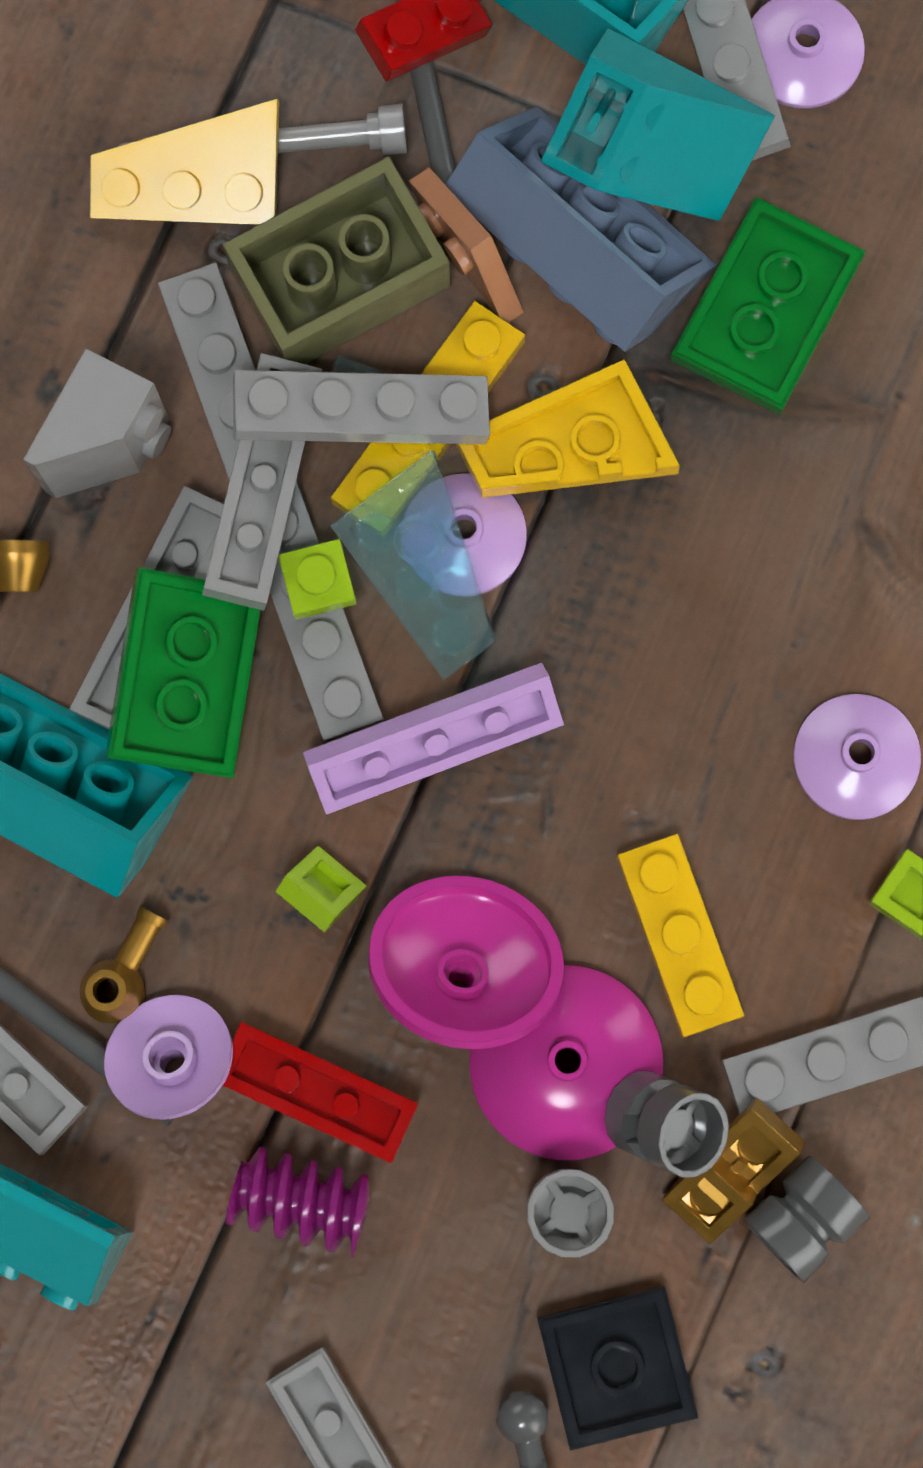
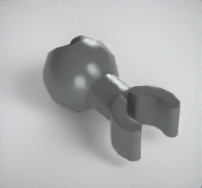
(522, 1421)

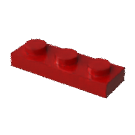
(319, 1093)

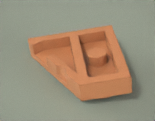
(466, 244)

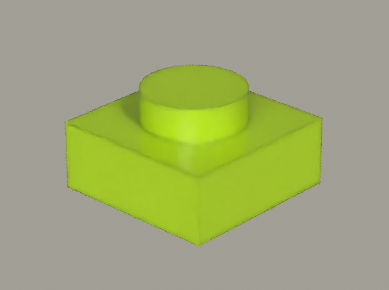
(317, 579)
(320, 888)
(902, 894)

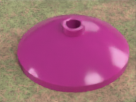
(471, 935)
(562, 1112)

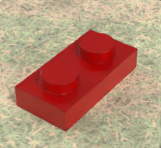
(420, 32)

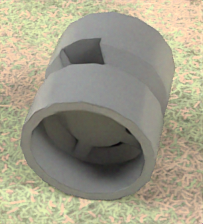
(570, 1212)

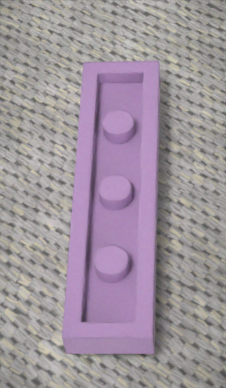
(434, 738)

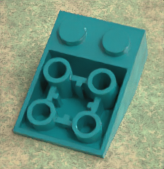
(655, 131)

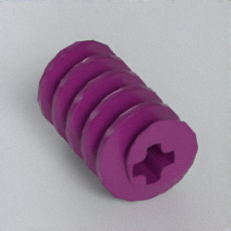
(299, 1200)

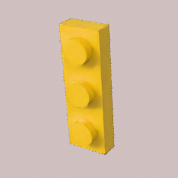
(680, 936)

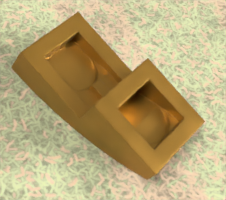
(754, 1154)

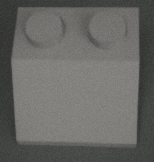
(98, 428)

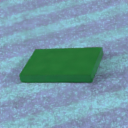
(767, 306)
(181, 677)

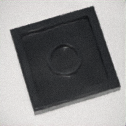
(617, 1367)

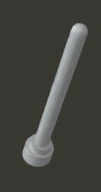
(381, 131)

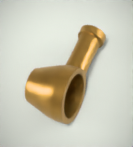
(22, 564)
(123, 971)

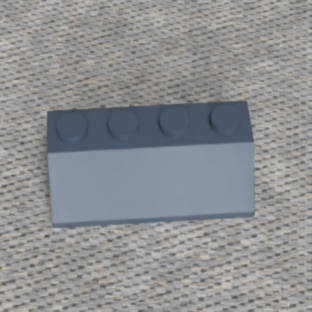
(591, 247)

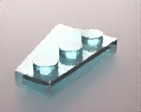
(420, 564)

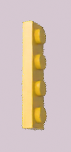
(476, 347)

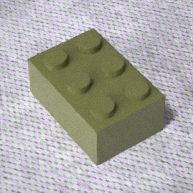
(338, 264)

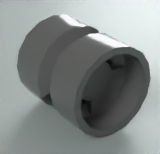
(666, 1123)
(808, 1217)

